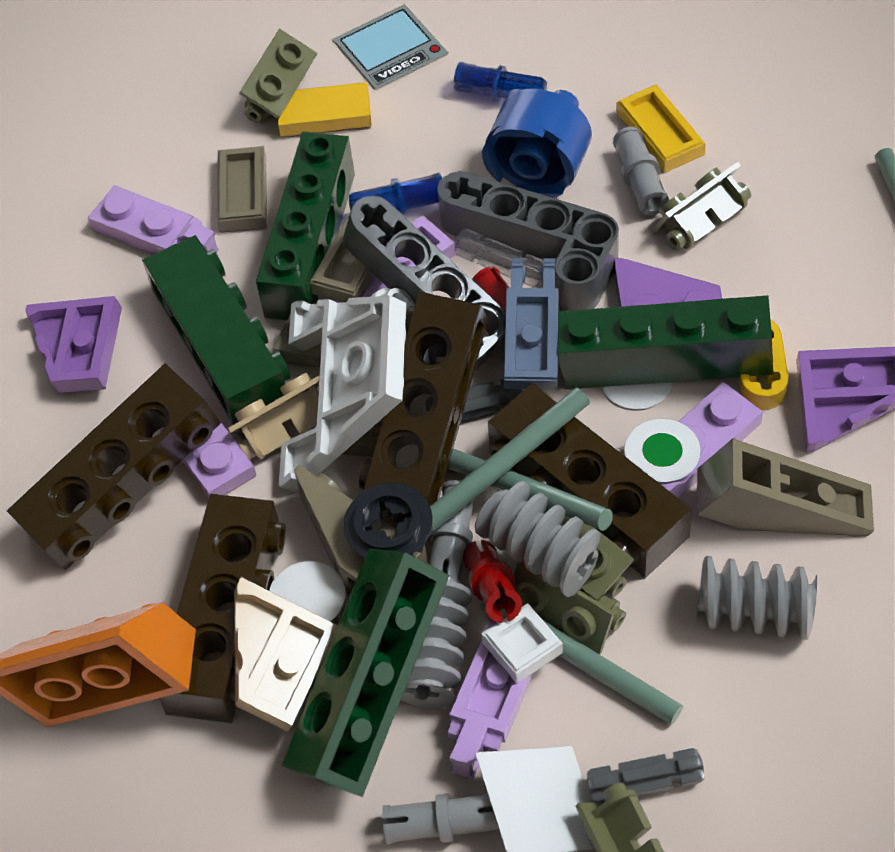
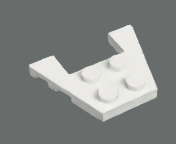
(357, 375)

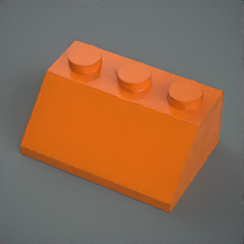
(100, 665)

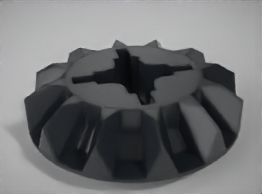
(405, 507)

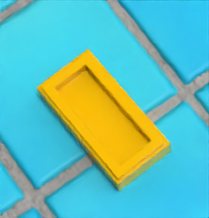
(327, 109)
(662, 126)

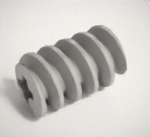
(539, 537)
(757, 597)
(439, 653)

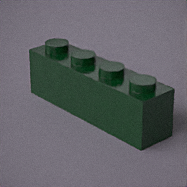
(215, 327)
(665, 342)

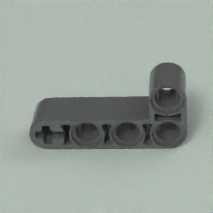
(377, 223)
(538, 225)

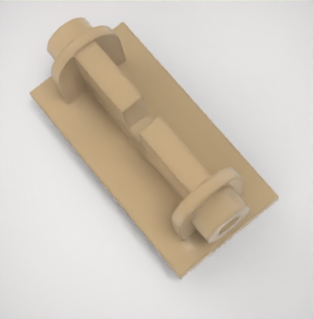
(264, 423)

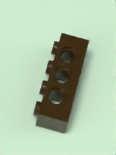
(429, 323)
(89, 467)
(659, 517)
(228, 529)

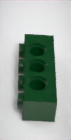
(305, 222)
(366, 670)

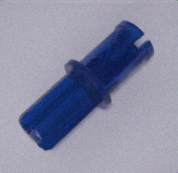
(493, 81)
(404, 194)

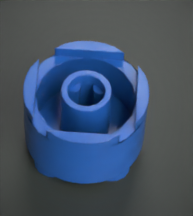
(538, 141)

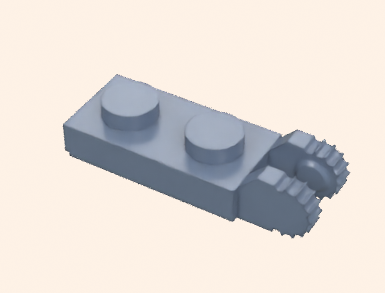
(531, 330)

